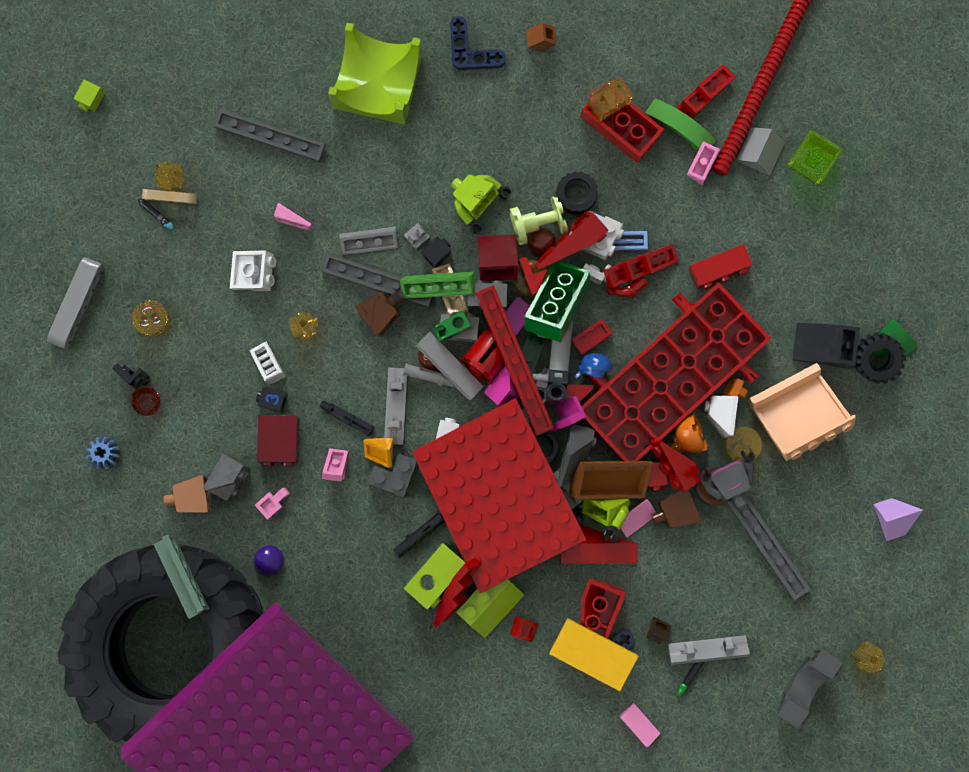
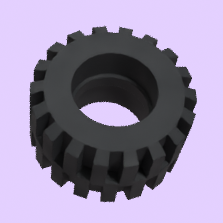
(892, 366)

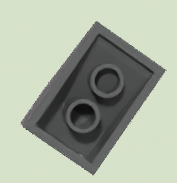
(575, 451)

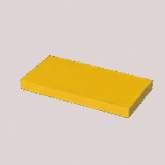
(593, 654)

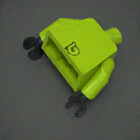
(475, 195)
(606, 511)

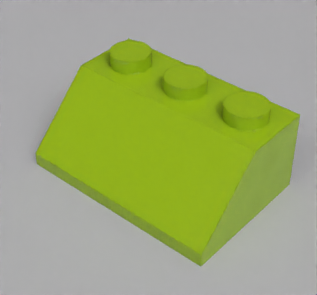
(487, 609)

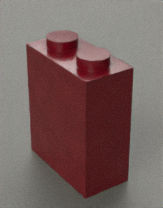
(497, 257)
(278, 440)

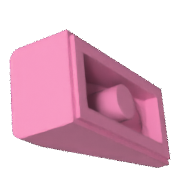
(288, 217)

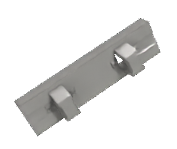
(395, 405)
(708, 650)

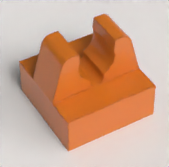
(734, 388)

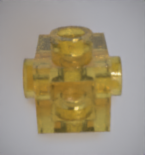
(169, 176)
(297, 322)
(869, 658)

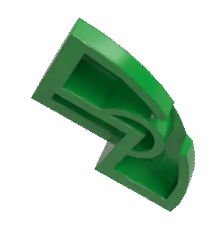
(894, 330)

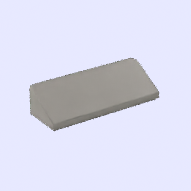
(368, 241)

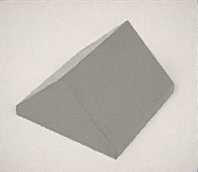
(761, 150)

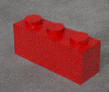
(720, 267)

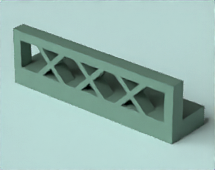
(181, 576)

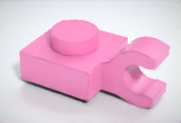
(270, 503)

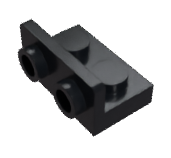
(134, 379)

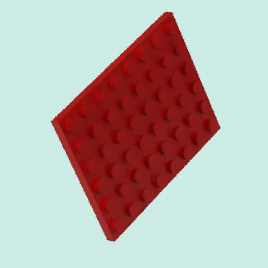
(499, 495)

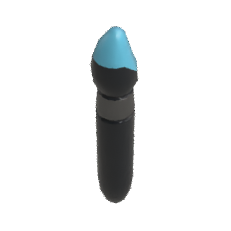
(156, 214)

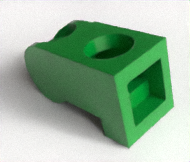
(452, 326)

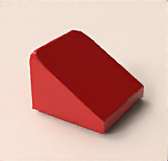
(523, 629)

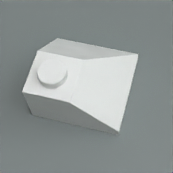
(722, 413)

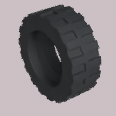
(581, 179)

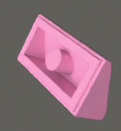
(703, 162)
(637, 517)
(640, 725)

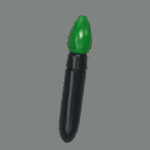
(683, 687)

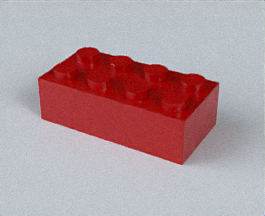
(626, 129)

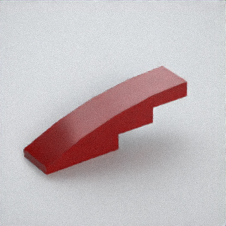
(706, 91)
(640, 265)
(453, 595)

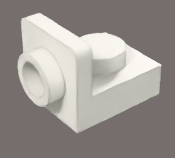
(595, 275)

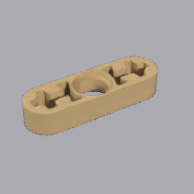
(166, 196)

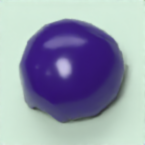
(268, 560)

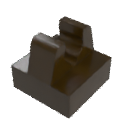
(659, 629)

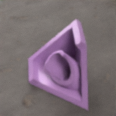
(896, 517)

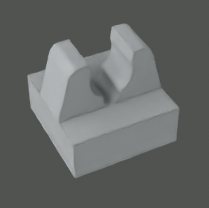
(417, 236)

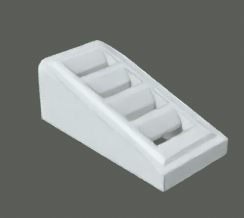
(272, 374)

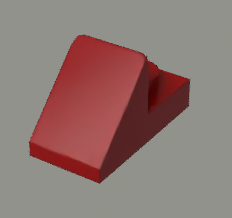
(532, 280)

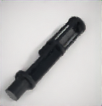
(347, 418)

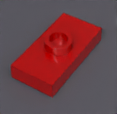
(591, 337)

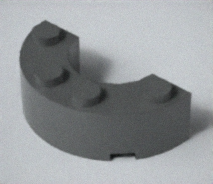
(803, 685)

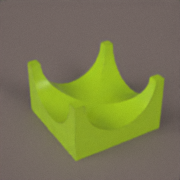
(376, 77)

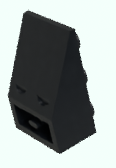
(826, 344)

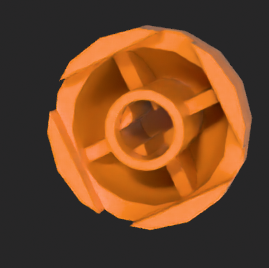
(690, 435)

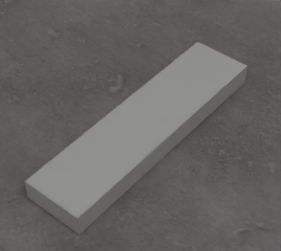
(449, 366)

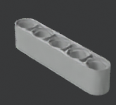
(74, 302)

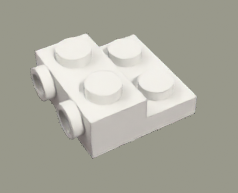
(605, 247)
(252, 270)

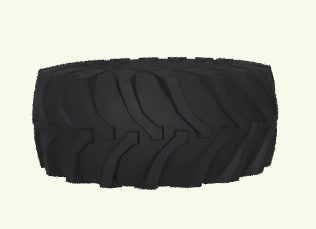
(100, 618)

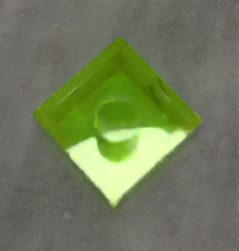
(814, 157)

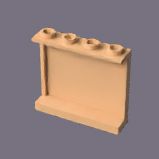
(801, 413)

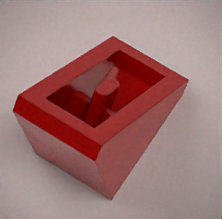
(579, 391)

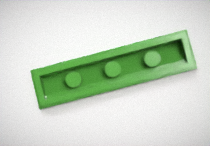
(438, 285)

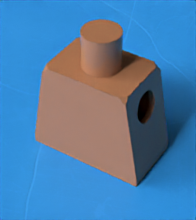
(190, 496)

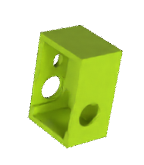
(442, 567)

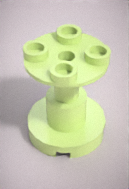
(530, 222)

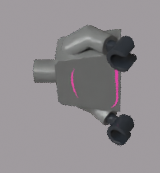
(730, 479)

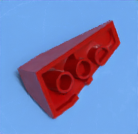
(583, 233)
(599, 550)
(600, 606)

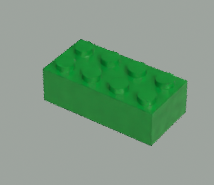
(557, 300)

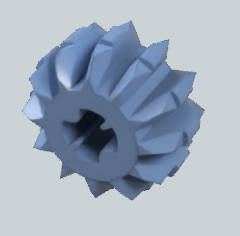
(95, 451)

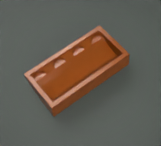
(611, 479)

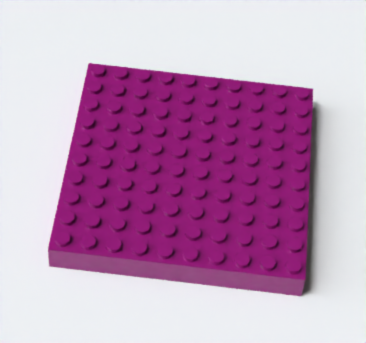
(270, 707)

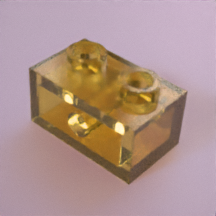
(610, 98)

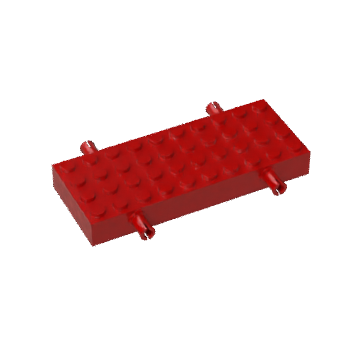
(674, 373)

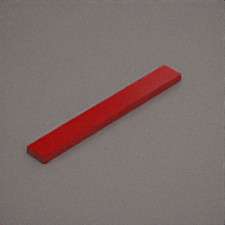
(514, 360)

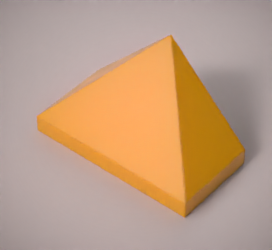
(379, 450)

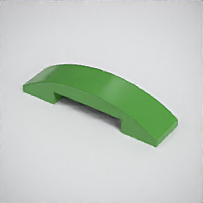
(679, 123)

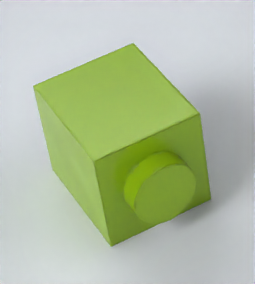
(88, 96)

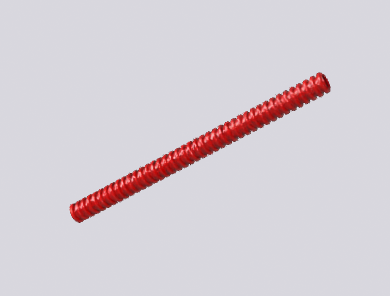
(760, 86)

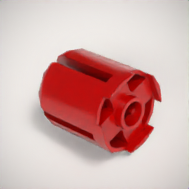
(477, 353)

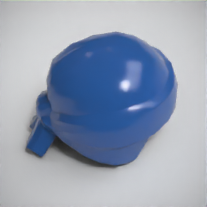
(594, 365)

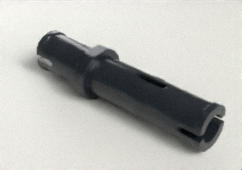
(418, 535)

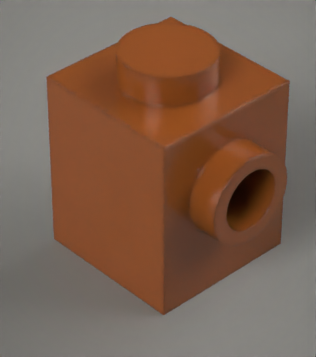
(541, 37)

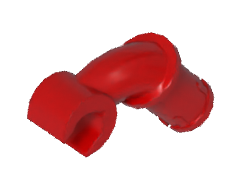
(628, 291)

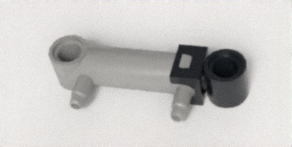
(558, 370)

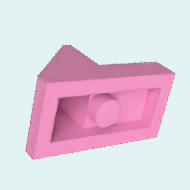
(335, 465)

